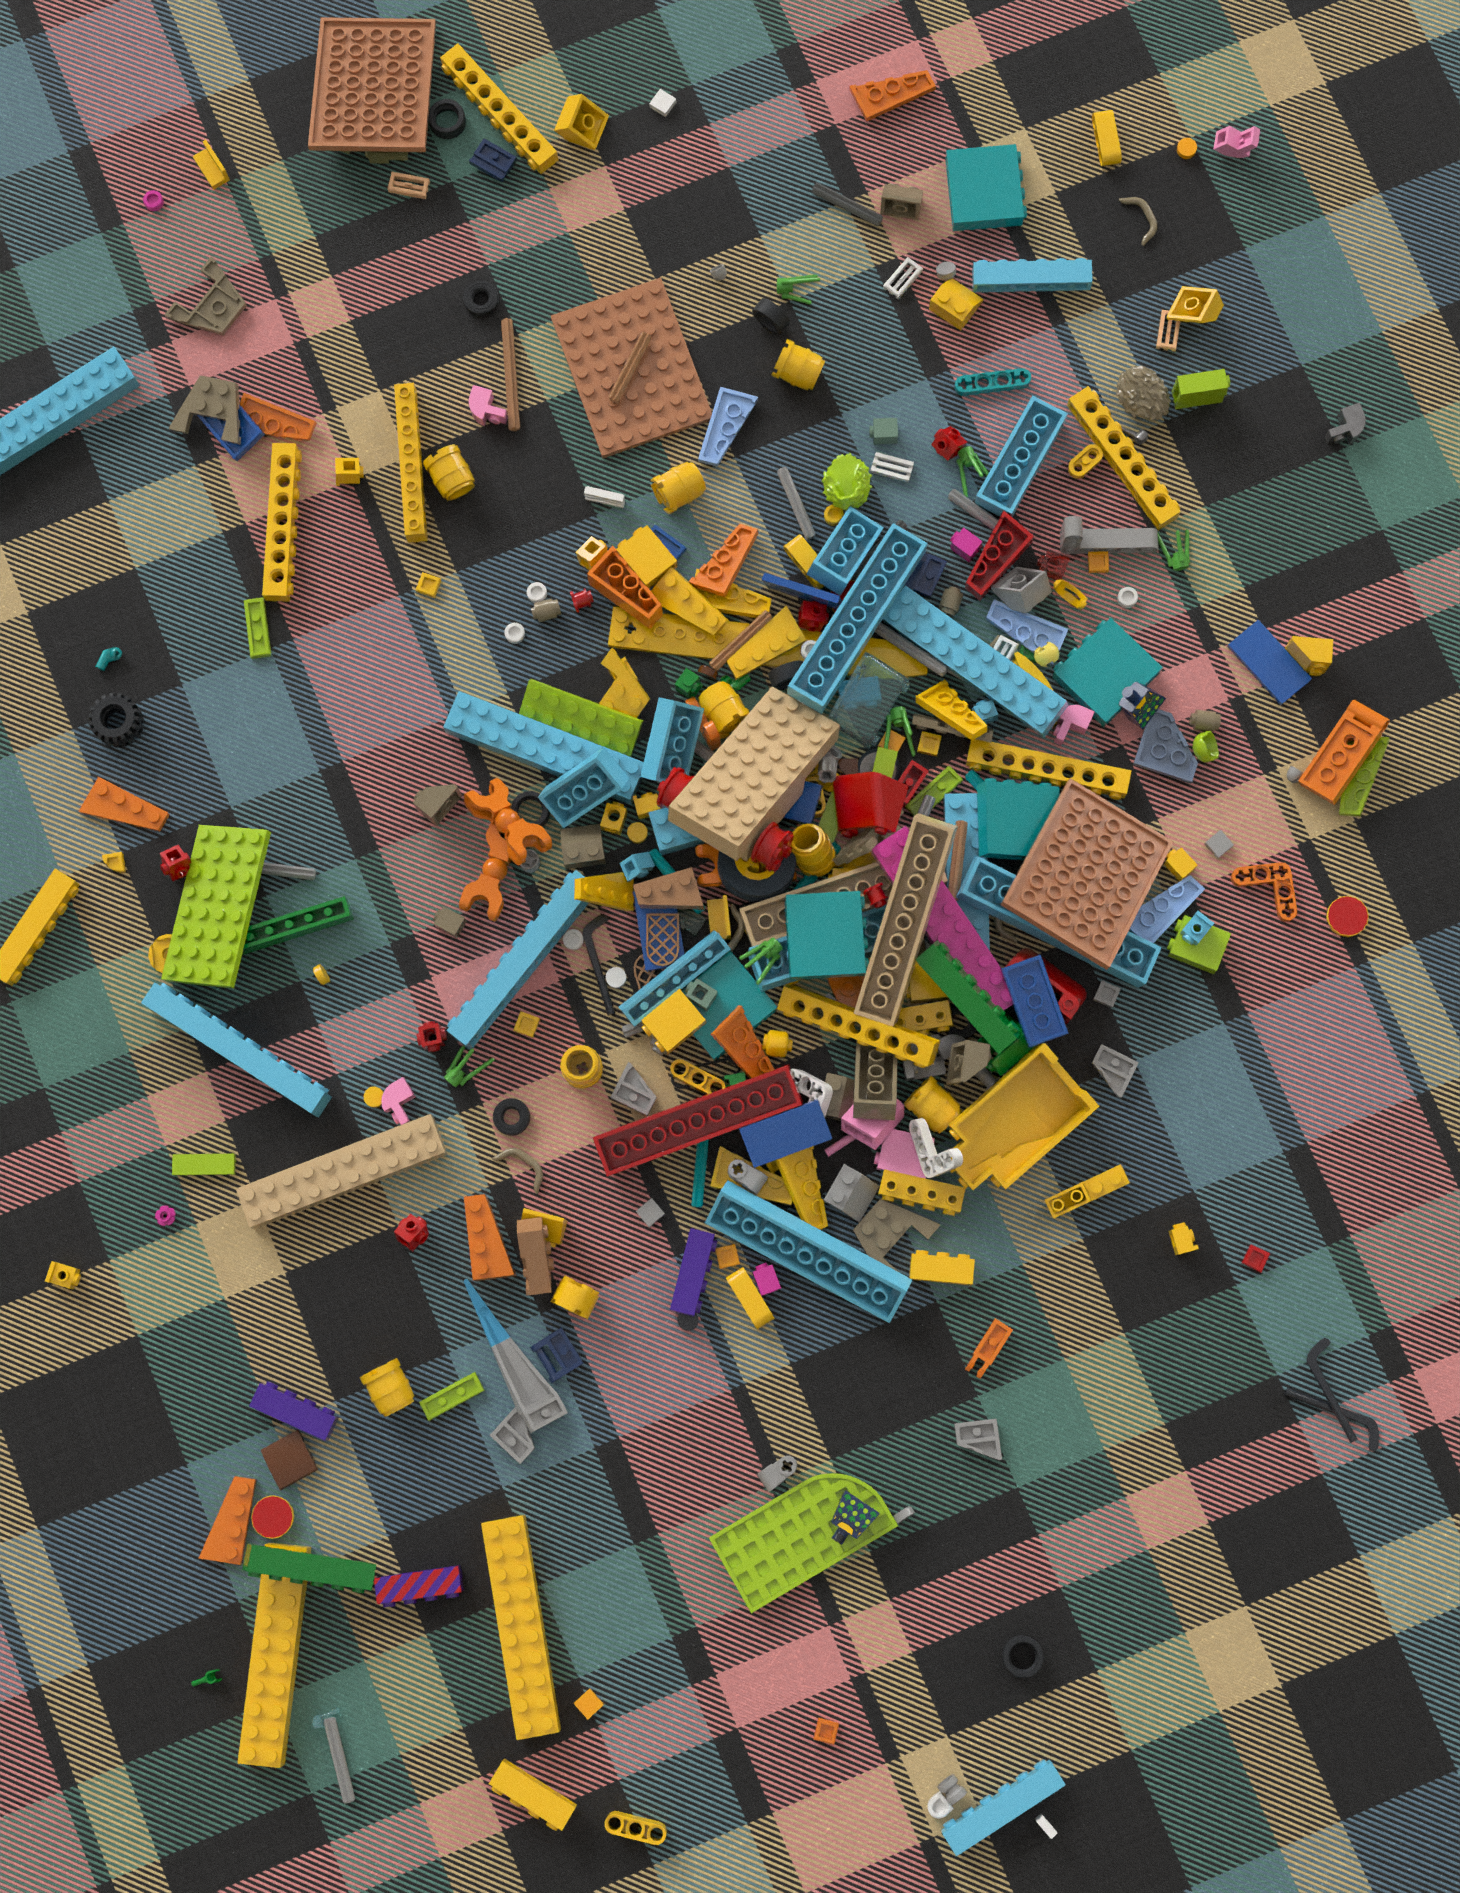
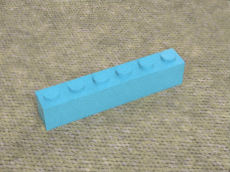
(1032, 275)
(674, 977)
(1002, 1807)

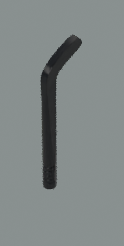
(587, 935)
(1313, 1365)
(1367, 1421)

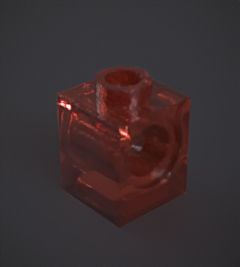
(1060, 560)

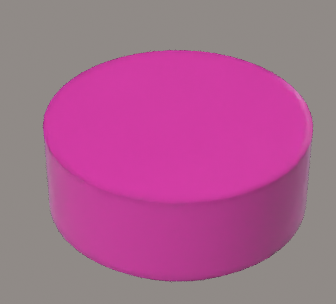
(153, 200)

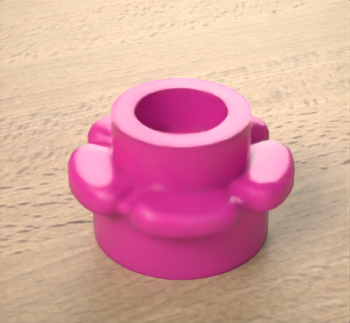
(159, 1215)

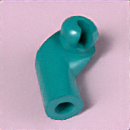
(108, 656)

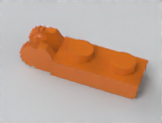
(990, 1346)

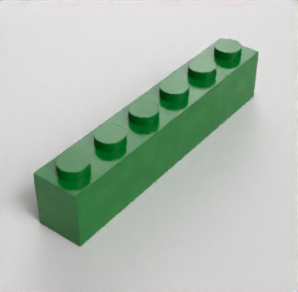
(297, 924)
(968, 996)
(308, 1567)

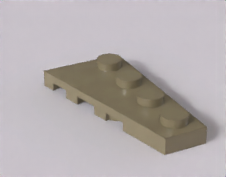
(924, 722)

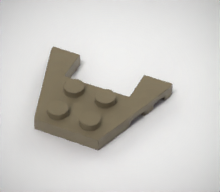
(216, 309)
(214, 400)
(857, 846)
(886, 1225)

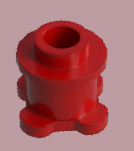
(581, 599)
(876, 895)

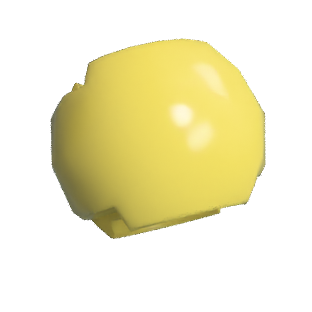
(1046, 654)

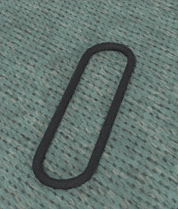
(699, 1065)

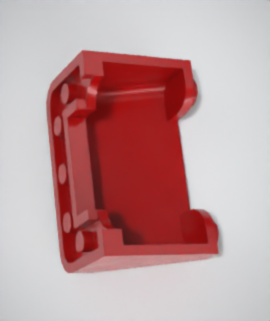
(868, 802)
(1070, 991)

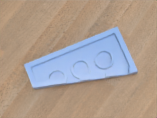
(726, 421)
(1025, 627)
(1165, 908)

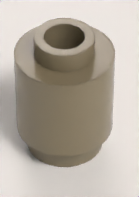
(951, 601)
(546, 610)
(1205, 720)

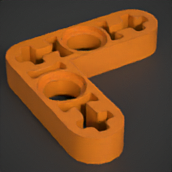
(707, 728)
(1277, 881)

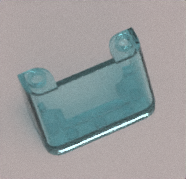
(868, 700)

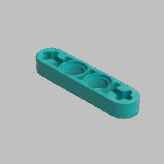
(993, 385)

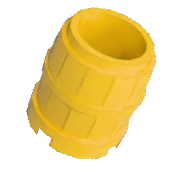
(798, 366)
(450, 472)
(678, 486)
(723, 707)
(813, 850)
(576, 1056)
(933, 1105)
(388, 1387)

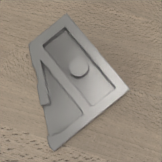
(1114, 1069)
(633, 1091)
(514, 1436)
(979, 1437)

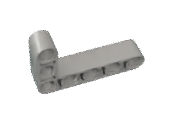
(1121, 540)

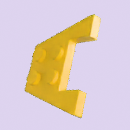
(625, 693)

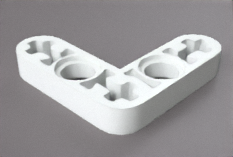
(823, 1098)
(929, 1159)

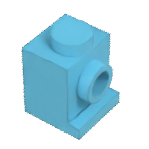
(986, 711)
(637, 865)
(1200, 921)

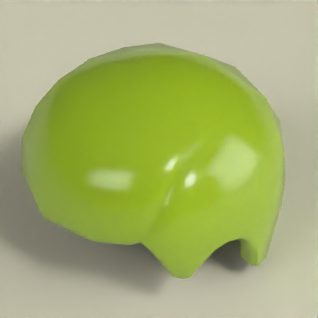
(1205, 747)

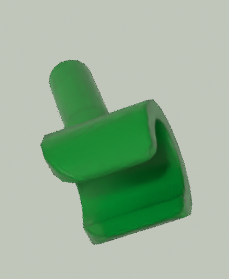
(208, 1678)

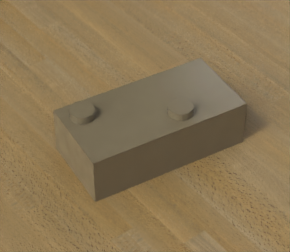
(875, 1083)

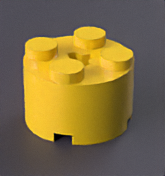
(575, 1297)

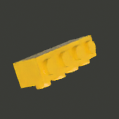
(925, 1018)
(921, 1191)
(532, 1794)

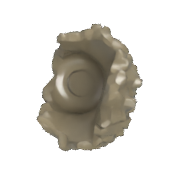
(1143, 393)

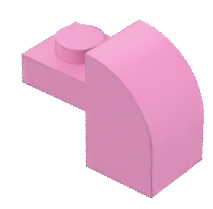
(1236, 143)
(481, 409)
(1073, 717)
(395, 1096)

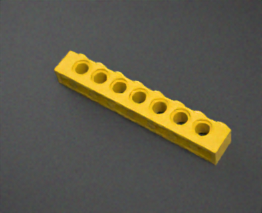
(458, 58)
(281, 454)
(410, 462)
(1123, 468)
(1098, 772)
(926, 1045)

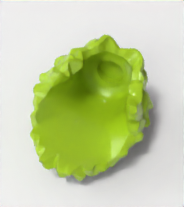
(847, 482)

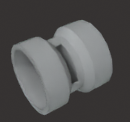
(532, 857)
(952, 1790)

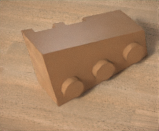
(670, 891)
(535, 1255)

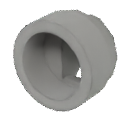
(719, 272)
(1294, 774)

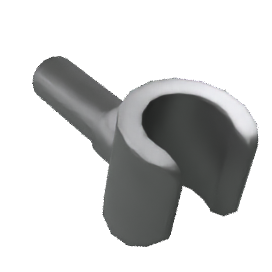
(1139, 437)

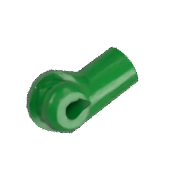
(736, 684)

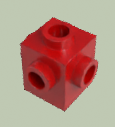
(948, 442)
(812, 616)
(175, 863)
(426, 1031)
(412, 1232)

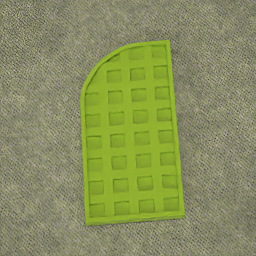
(793, 1537)

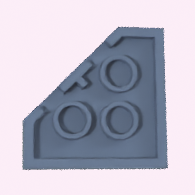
(1165, 749)

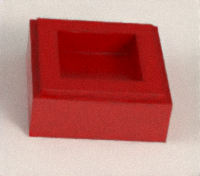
(1255, 1258)

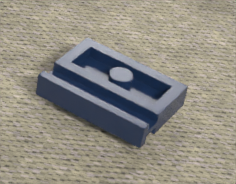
(493, 160)
(926, 575)

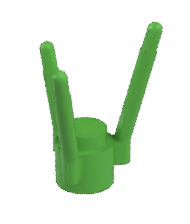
(785, 285)
(969, 458)
(1180, 559)
(899, 718)
(769, 949)
(455, 1074)

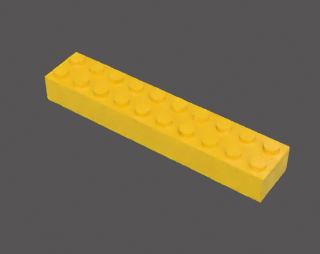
(521, 1627)
(272, 1669)

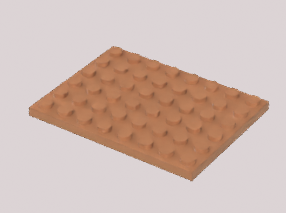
(372, 85)
(663, 390)
(1087, 874)

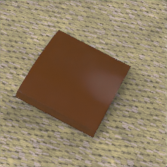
(289, 1460)

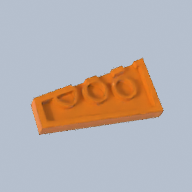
(277, 420)
(231, 1525)

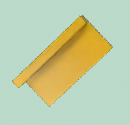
(211, 166)
(719, 917)

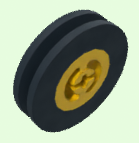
(748, 884)

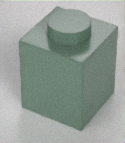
(884, 431)

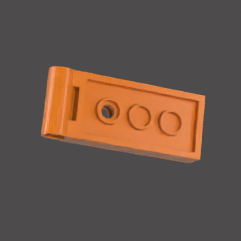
(1336, 760)

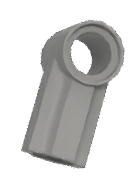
(828, 765)

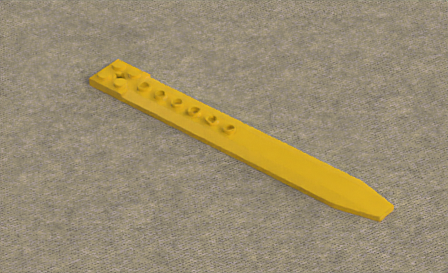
(682, 638)

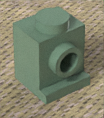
(709, 994)

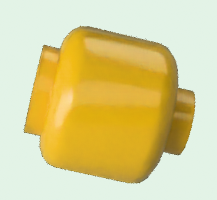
(777, 1043)

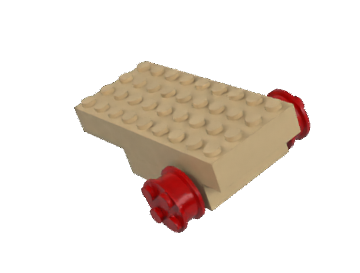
(752, 781)

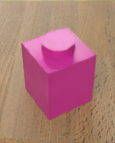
(965, 544)
(766, 1279)

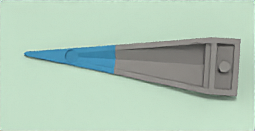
(529, 1390)

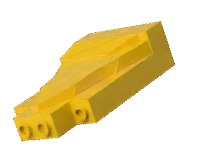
(1018, 1120)

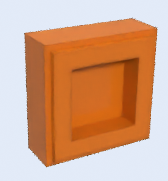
(826, 1731)

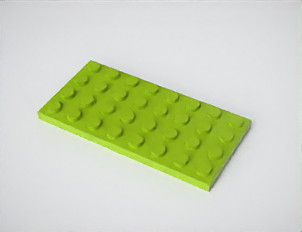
(216, 906)

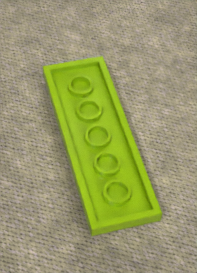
(581, 717)

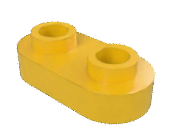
(1084, 461)

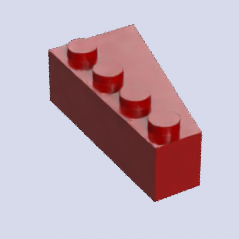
(999, 554)

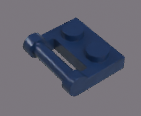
(563, 1352)

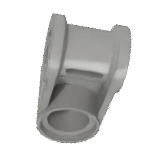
(750, 1179)
(775, 1474)

